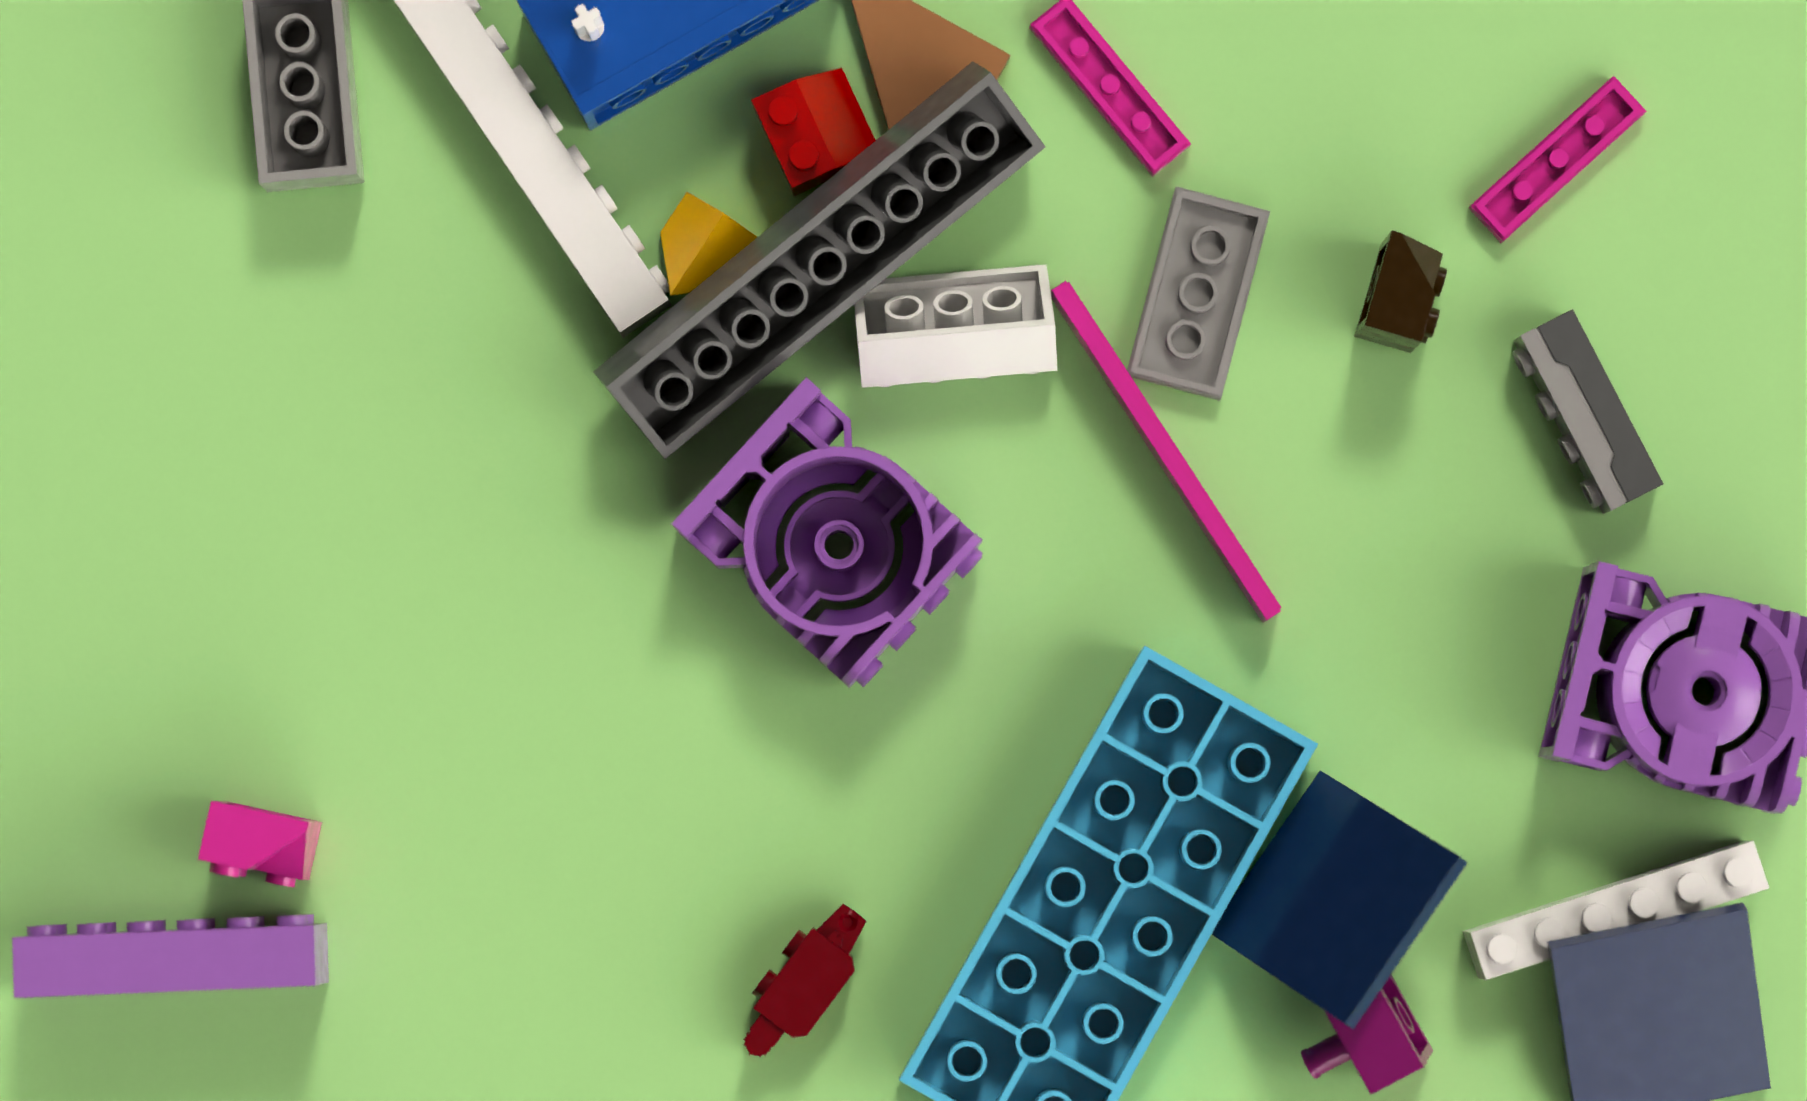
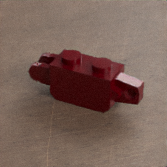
(807, 983)

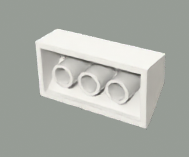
(956, 326)

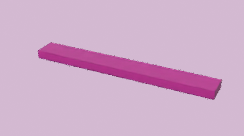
(1165, 451)

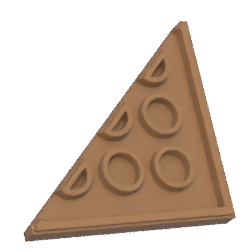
(916, 52)

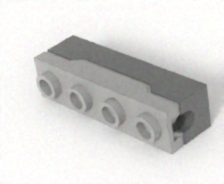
(1587, 412)

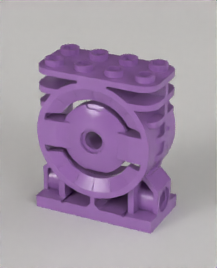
(933, 537)
(1753, 774)

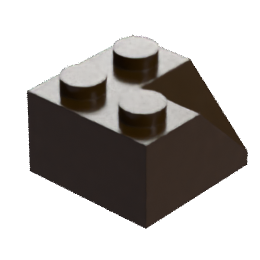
(1402, 294)

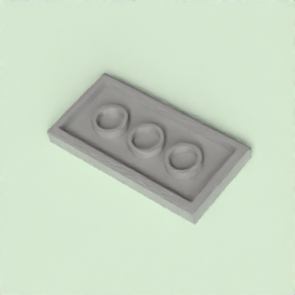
(1197, 293)

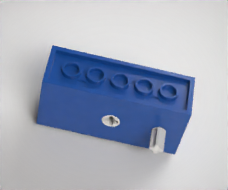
(631, 49)

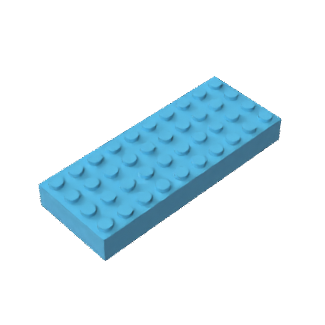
(1113, 895)

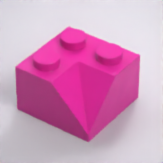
(261, 840)

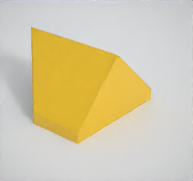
(698, 243)

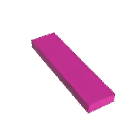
(1109, 85)
(1557, 159)

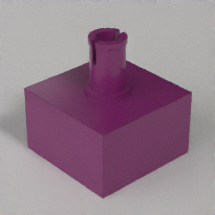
(1382, 1045)

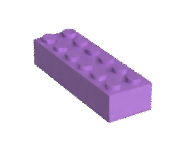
(171, 960)

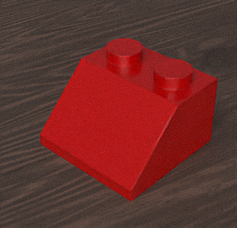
(813, 127)

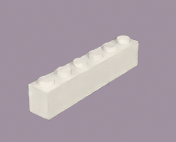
(1649, 896)

